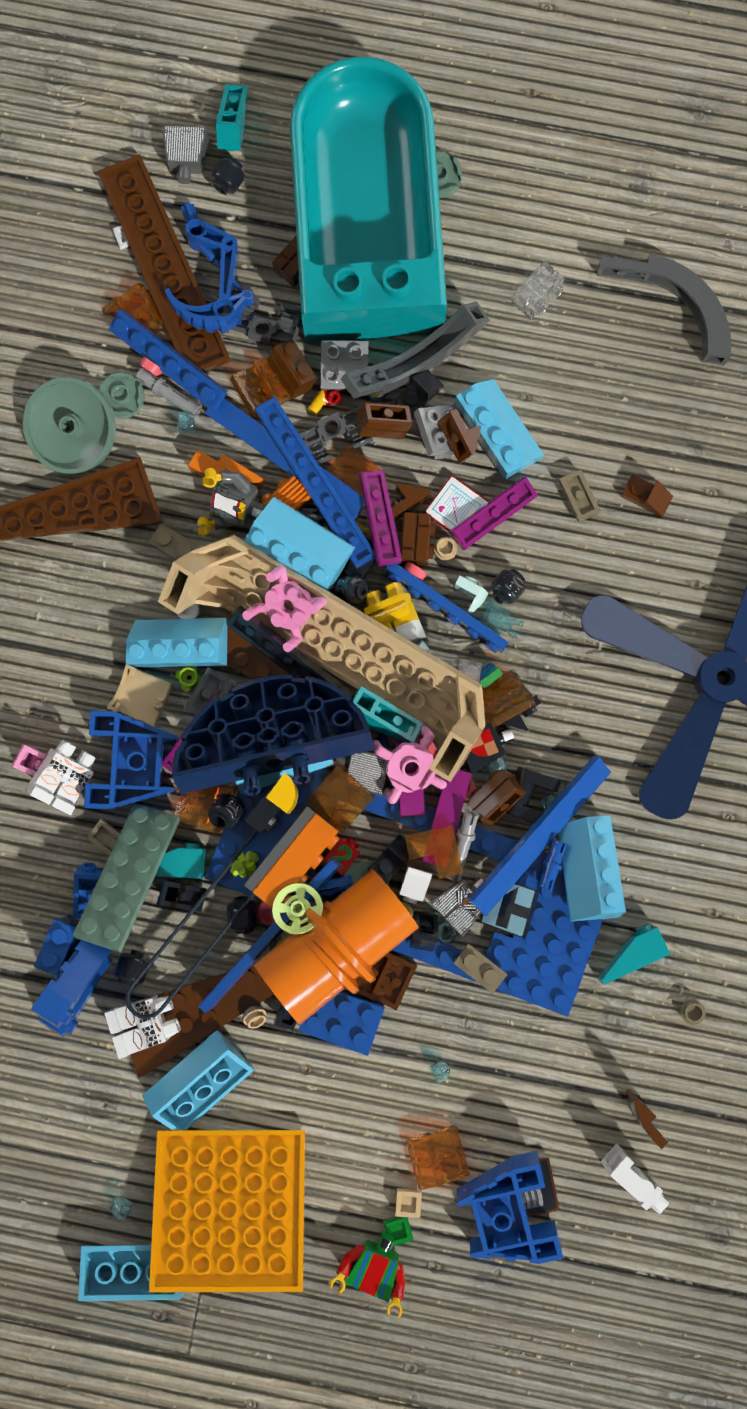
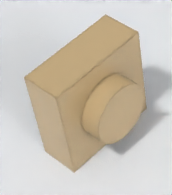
(408, 1203)

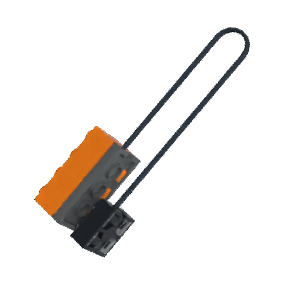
(284, 866)

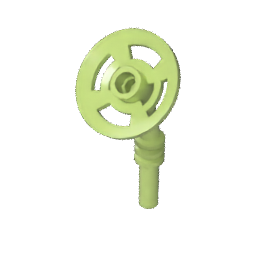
(296, 910)

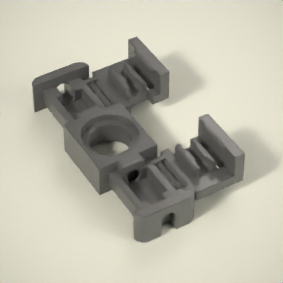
(278, 333)
(345, 421)

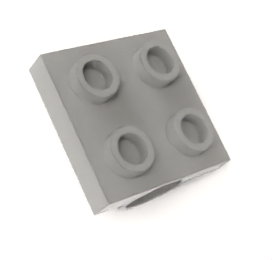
(340, 358)
(431, 432)

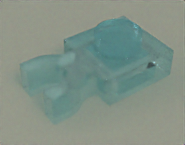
(497, 619)

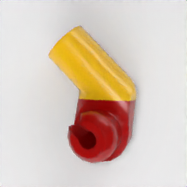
(324, 398)

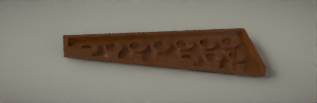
(95, 502)
(194, 1022)

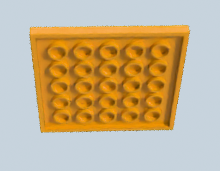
(228, 1211)

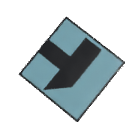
(513, 911)

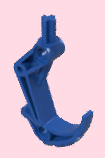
(214, 245)

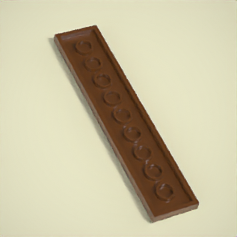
(160, 259)

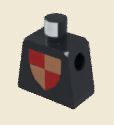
(488, 747)

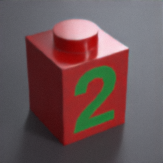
(345, 852)

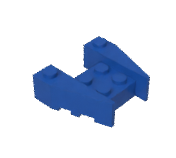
(135, 761)
(72, 988)
(503, 1215)

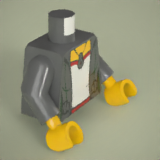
(231, 502)

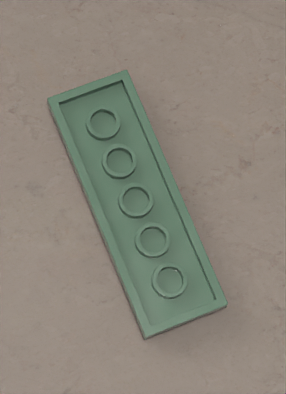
(126, 878)

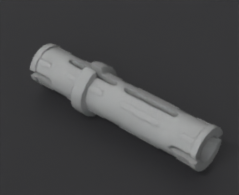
(161, 387)
(465, 835)

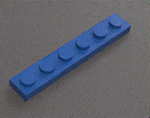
(168, 359)
(454, 613)

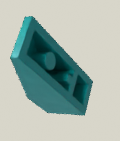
(231, 117)
(385, 717)
(184, 862)
(638, 951)

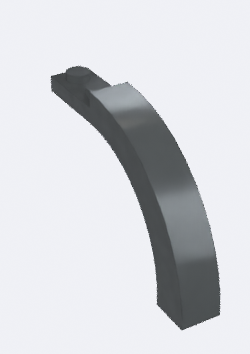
(689, 289)
(419, 358)

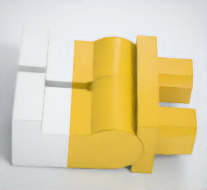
(395, 612)

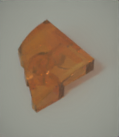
(139, 305)

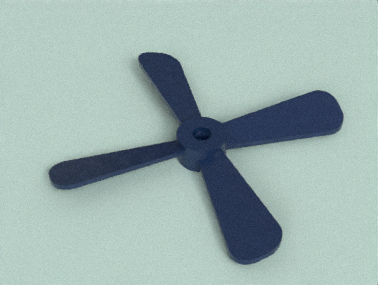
(675, 775)

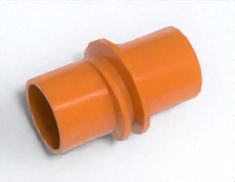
(343, 945)

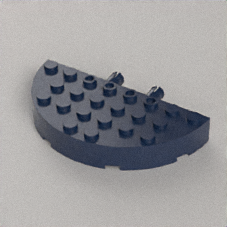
(266, 730)

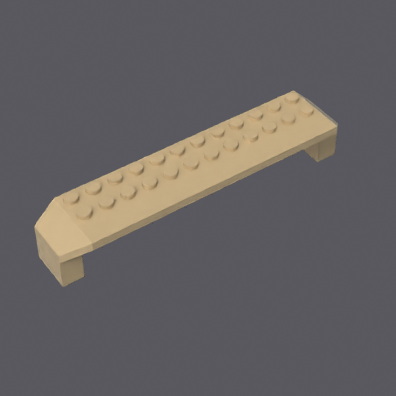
(342, 643)

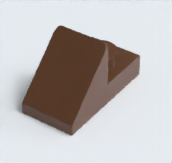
(462, 441)
(649, 496)
(412, 498)

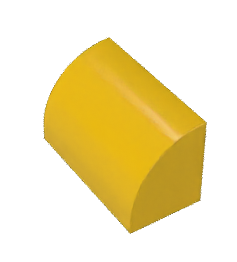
(284, 794)

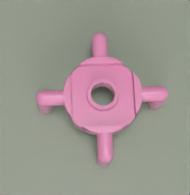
(275, 607)
(400, 757)

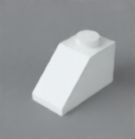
(414, 884)

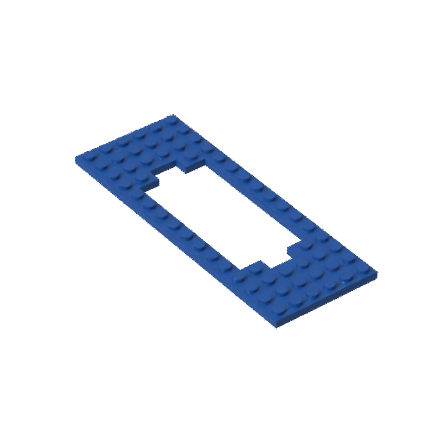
(539, 968)

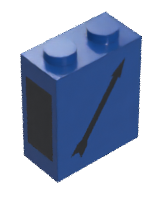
(58, 945)

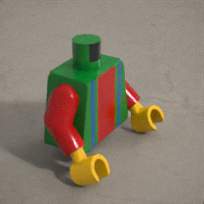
(374, 1271)

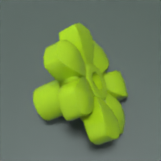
(245, 864)

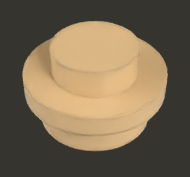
(445, 548)
(254, 1016)

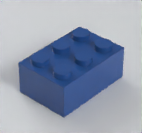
(346, 1021)

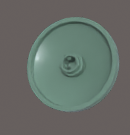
(69, 425)

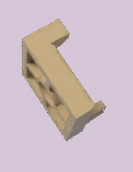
(141, 696)

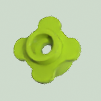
(184, 673)

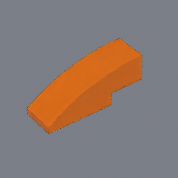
(201, 462)

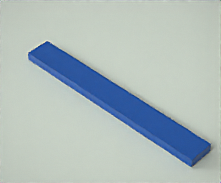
(260, 439)
(314, 480)
(539, 835)
(263, 942)

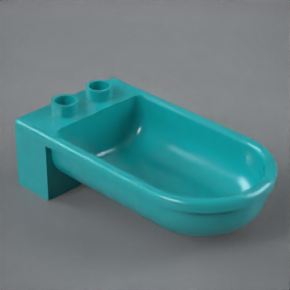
(366, 204)

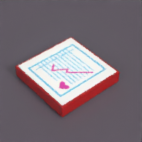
(454, 504)

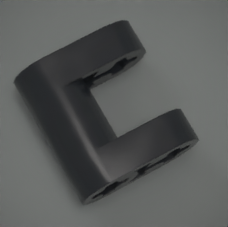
(529, 779)

